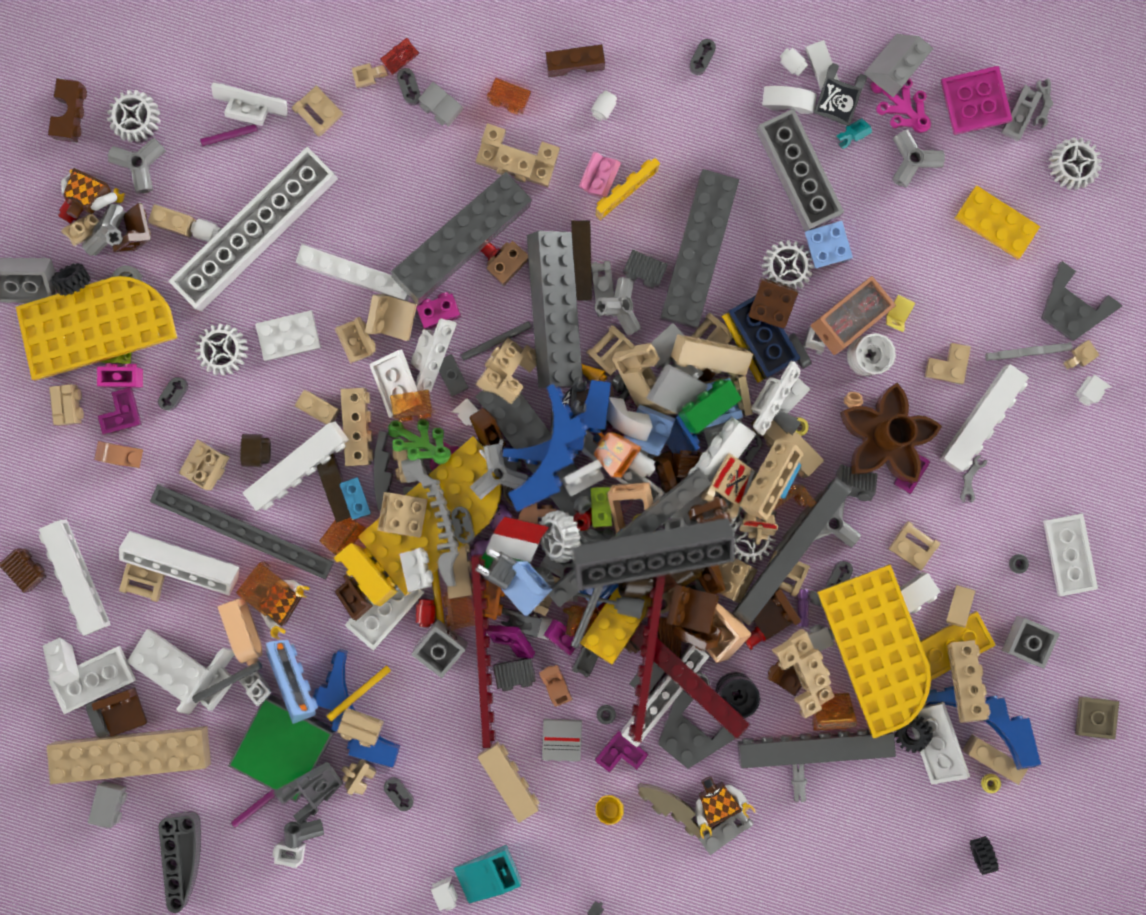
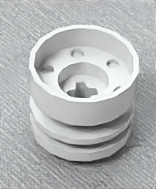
(881, 352)

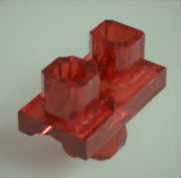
(399, 56)

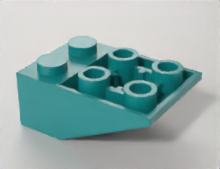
(488, 875)

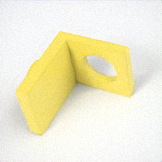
(899, 313)

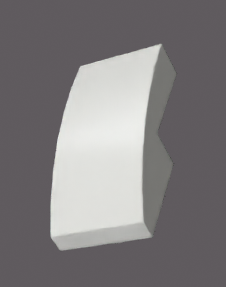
(256, 687)

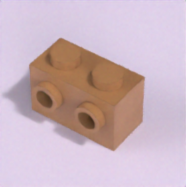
(507, 262)

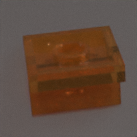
(835, 714)

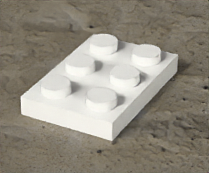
(288, 335)
(392, 377)

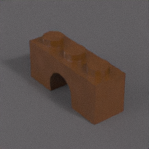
(562, 61)
(68, 126)

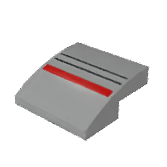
(562, 740)

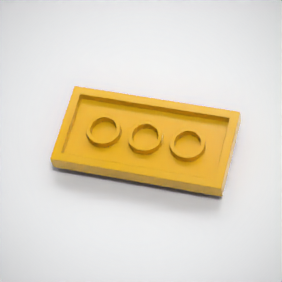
(620, 193)
(997, 222)
(612, 630)
(936, 644)

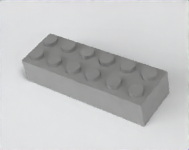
(799, 170)

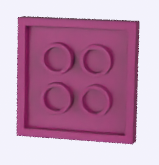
(976, 100)

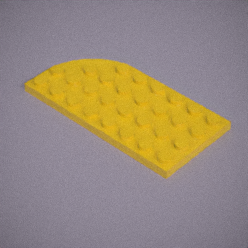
(93, 325)
(456, 477)
(879, 648)

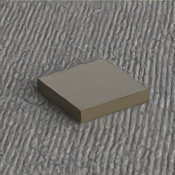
(1097, 717)

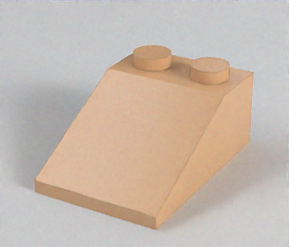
(731, 637)

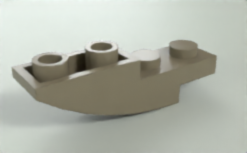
(667, 802)

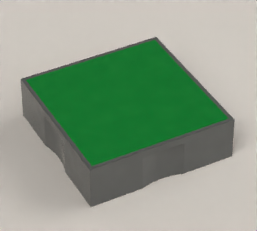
(276, 749)

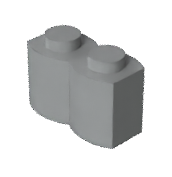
(440, 104)

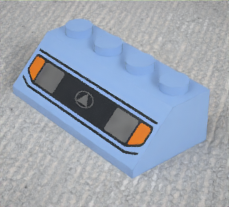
(290, 680)

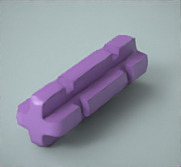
(803, 607)

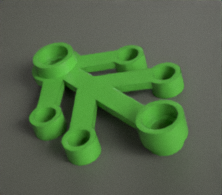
(439, 453)

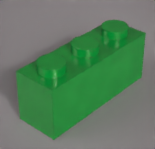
(709, 405)

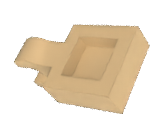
(365, 74)
(1082, 355)

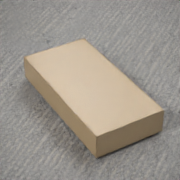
(960, 606)

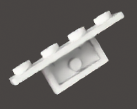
(248, 105)
(431, 352)
(772, 396)
(215, 674)

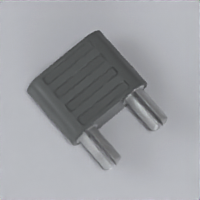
(500, 570)

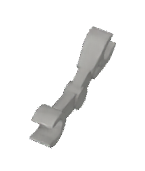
(1047, 102)
(968, 477)

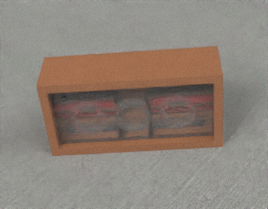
(853, 315)

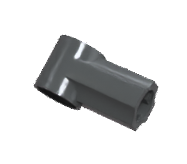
(296, 833)

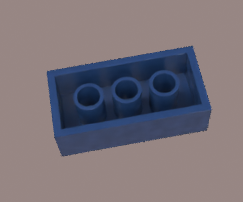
(768, 343)

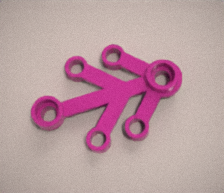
(904, 107)

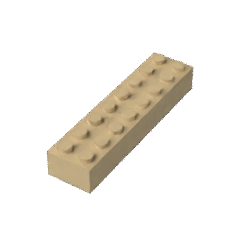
(128, 755)

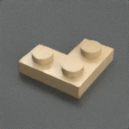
(953, 369)

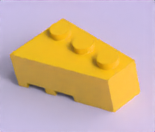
(367, 573)

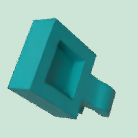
(855, 131)

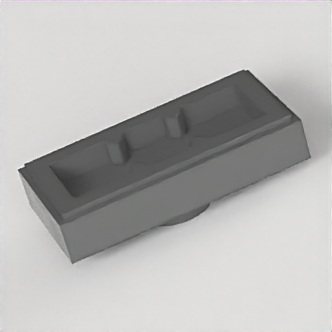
(452, 376)

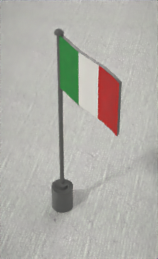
(520, 540)

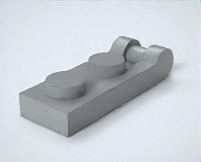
(1021, 113)
(602, 285)
(725, 832)

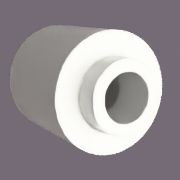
(793, 61)
(603, 105)
(204, 230)
(642, 465)

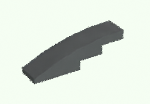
(382, 478)

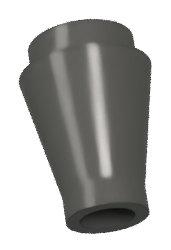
(787, 422)

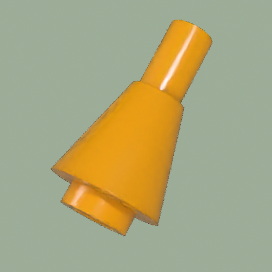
(593, 373)

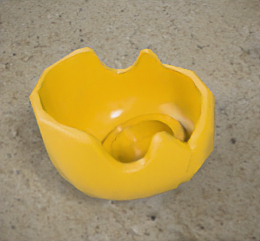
(609, 809)

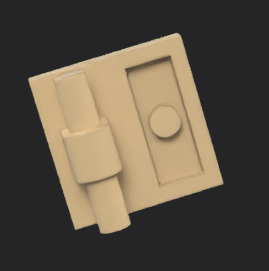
(204, 465)

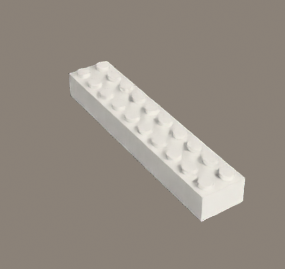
(253, 229)

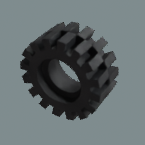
(70, 279)
(914, 745)
(984, 855)

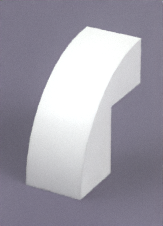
(788, 98)
(629, 423)

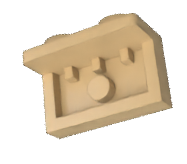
(355, 341)

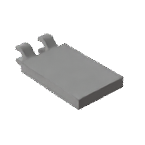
(675, 389)

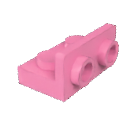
(599, 175)

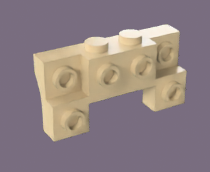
(516, 162)
(502, 366)
(637, 374)
(809, 669)

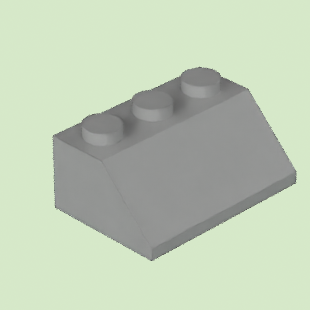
(898, 62)
(25, 279)

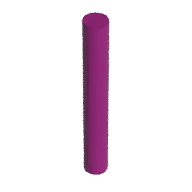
(228, 135)
(252, 809)

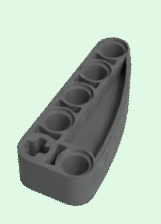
(186, 854)

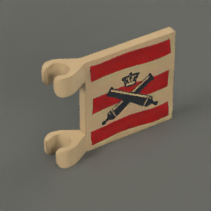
(730, 483)

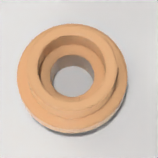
(853, 399)

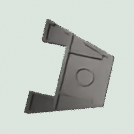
(1068, 312)
(687, 741)
(315, 786)

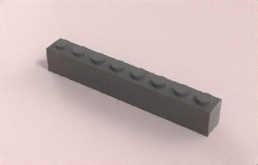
(814, 749)

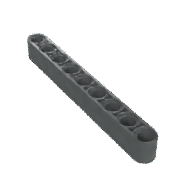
(792, 551)

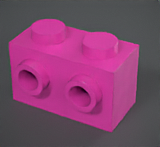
(441, 308)
(120, 377)

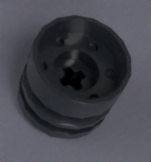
(749, 697)

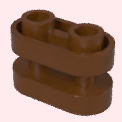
(716, 506)

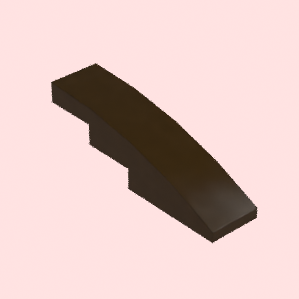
(582, 258)
(331, 478)

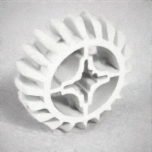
(121, 105)
(1074, 177)
(797, 253)
(226, 344)
(560, 536)
(751, 545)

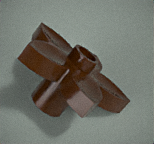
(889, 435)

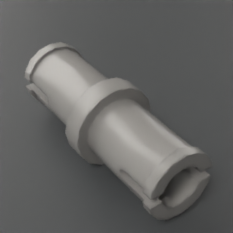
(799, 782)

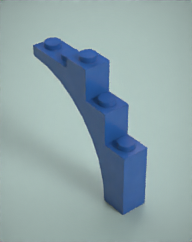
(594, 417)
(565, 430)
(332, 695)
(1015, 733)

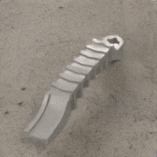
(414, 471)

